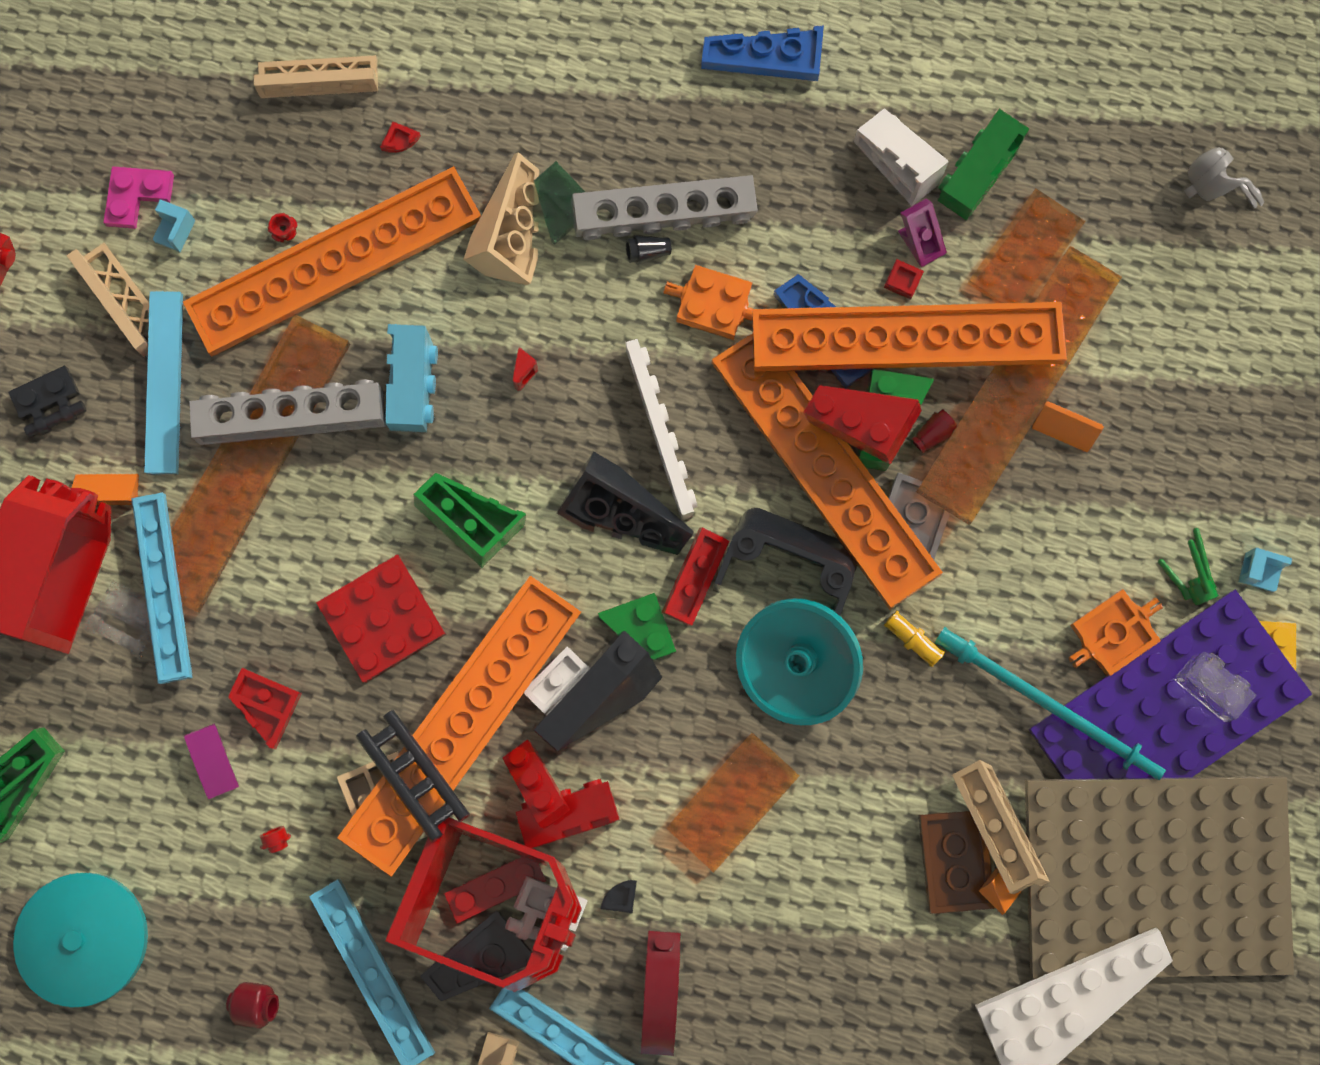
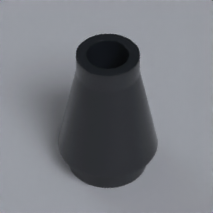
(647, 248)

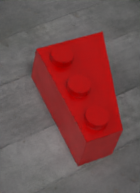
(588, 810)

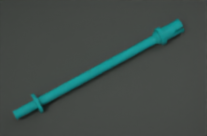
(969, 653)

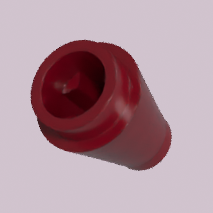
(934, 431)

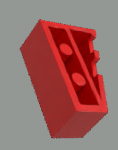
(864, 419)

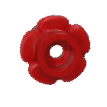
(277, 222)
(275, 839)

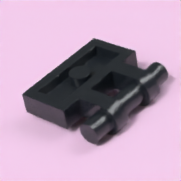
(45, 393)

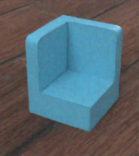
(174, 226)
(1263, 569)

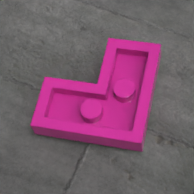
(130, 187)

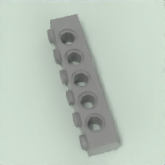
(737, 190)
(207, 411)

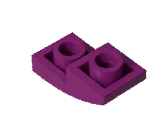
(211, 761)

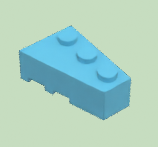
(410, 378)

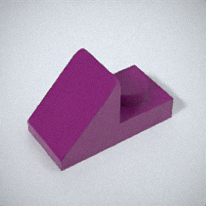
(922, 232)

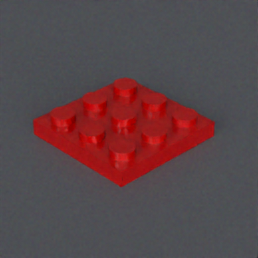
(381, 618)

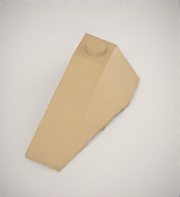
(503, 236)

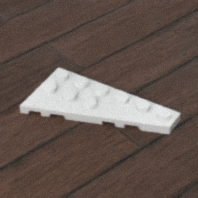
(1061, 1009)

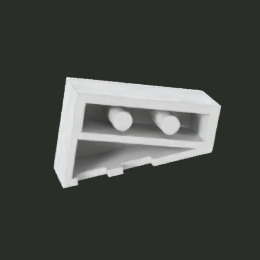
(901, 156)

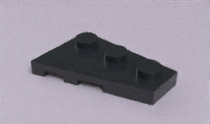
(487, 949)

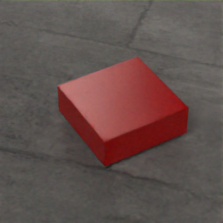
(903, 279)

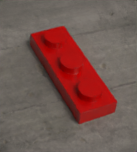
(695, 576)
(536, 784)
(491, 888)

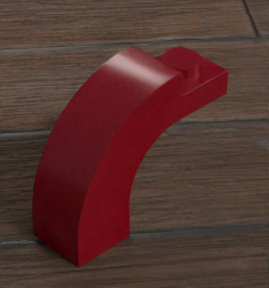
(661, 993)

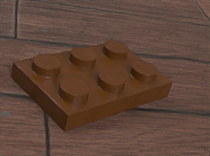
(954, 862)

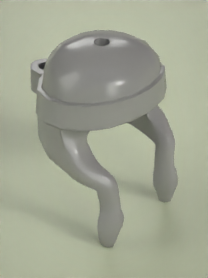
(1211, 180)

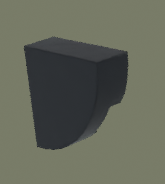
(620, 897)

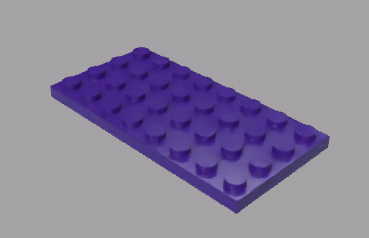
(1152, 709)

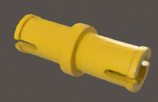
(914, 638)

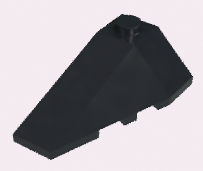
(616, 502)
(607, 687)

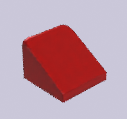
(524, 369)

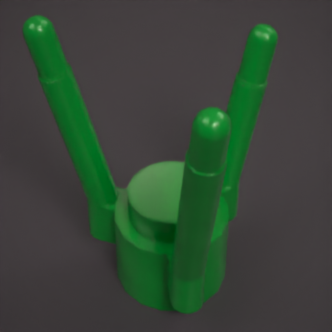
(1201, 587)

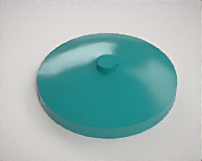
(799, 662)
(80, 939)

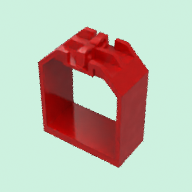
(49, 560)
(426, 883)

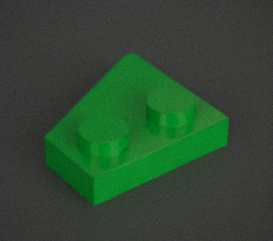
(644, 623)

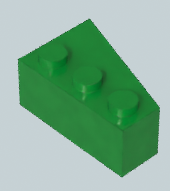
(982, 164)
(895, 385)
(469, 519)
(22, 776)

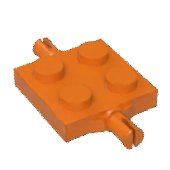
(712, 301)
(1115, 632)

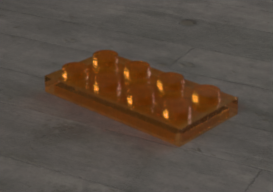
(1026, 250)
(732, 802)

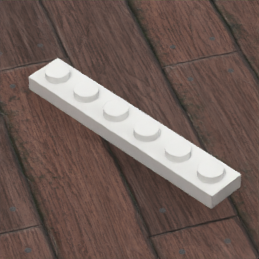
(665, 441)

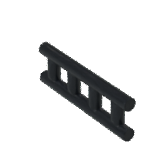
(410, 796)

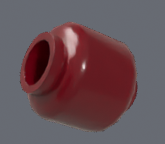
(252, 1005)

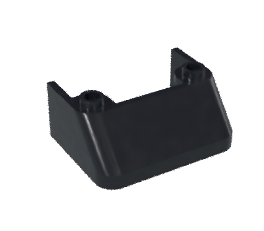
(763, 528)

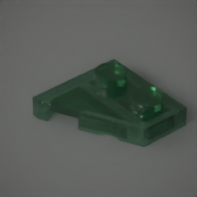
(555, 195)

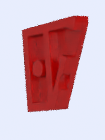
(264, 704)

